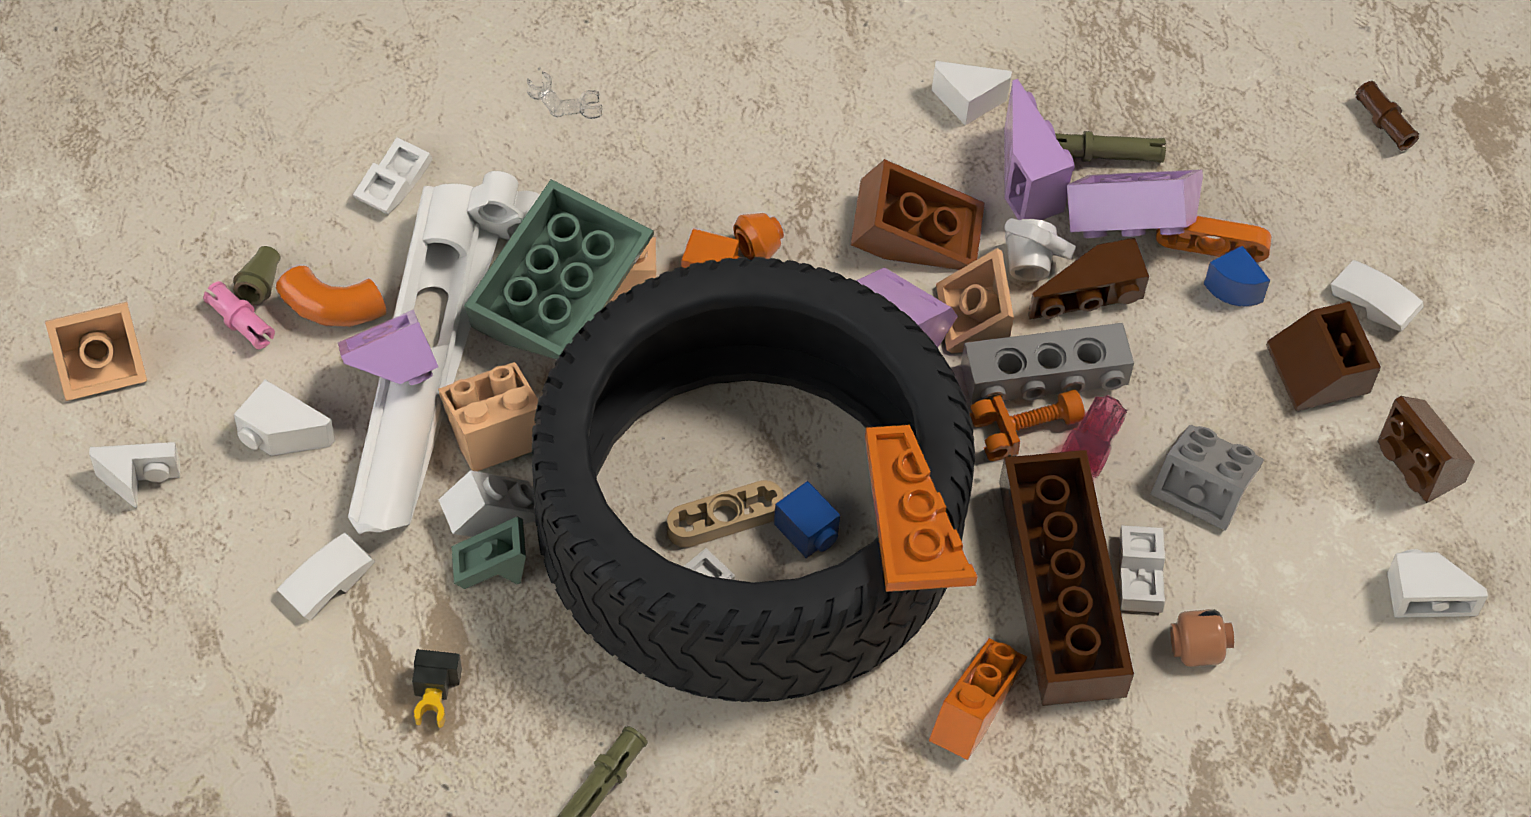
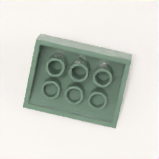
(556, 271)

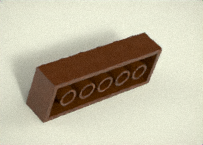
(1065, 578)

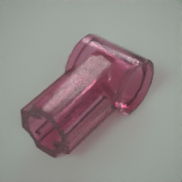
(1097, 431)

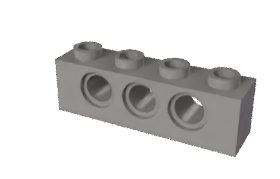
(1063, 350)

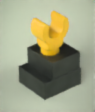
(431, 680)

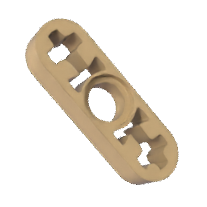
(716, 529)

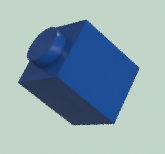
(807, 520)

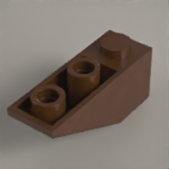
(1099, 278)

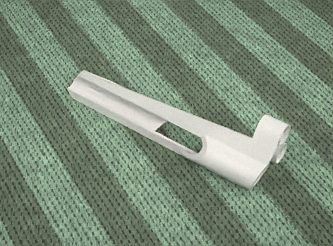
(450, 251)

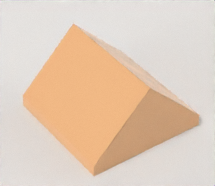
(980, 300)
(96, 351)

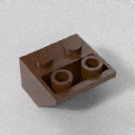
(1324, 357)
(1424, 448)

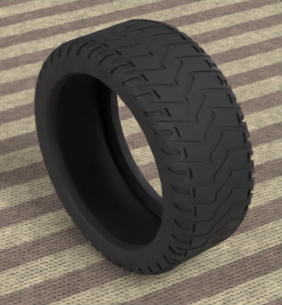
(725, 327)

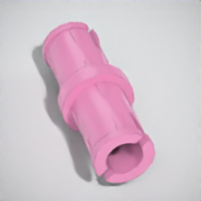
(239, 315)

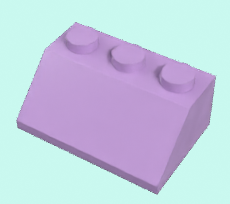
(1134, 202)

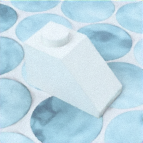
(281, 423)
(1432, 587)

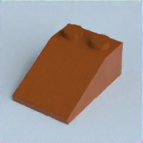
(916, 219)

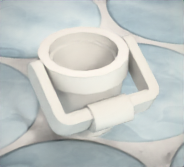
(1031, 248)

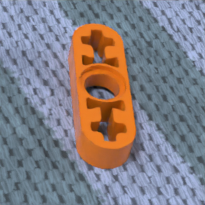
(1232, 236)

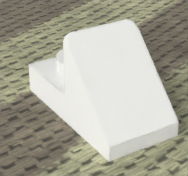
(126, 464)

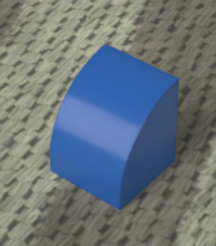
(1237, 279)

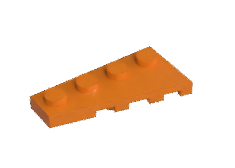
(911, 517)

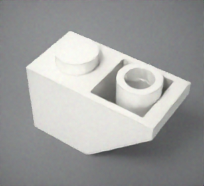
(485, 501)

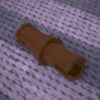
(1387, 115)

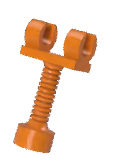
(1006, 443)

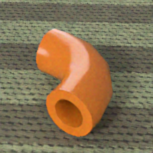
(330, 304)

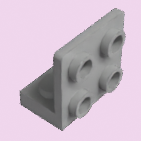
(1206, 475)

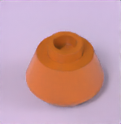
(758, 235)

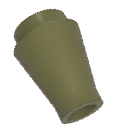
(257, 277)

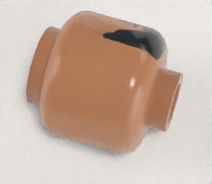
(1201, 637)

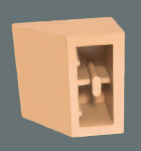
(491, 415)

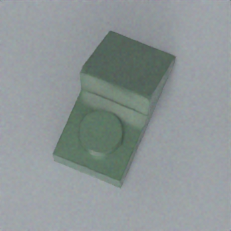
(490, 554)

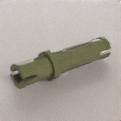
(1112, 147)
(608, 771)

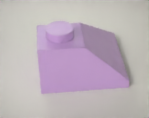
(392, 350)

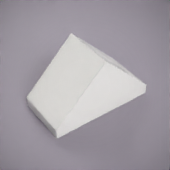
(970, 89)

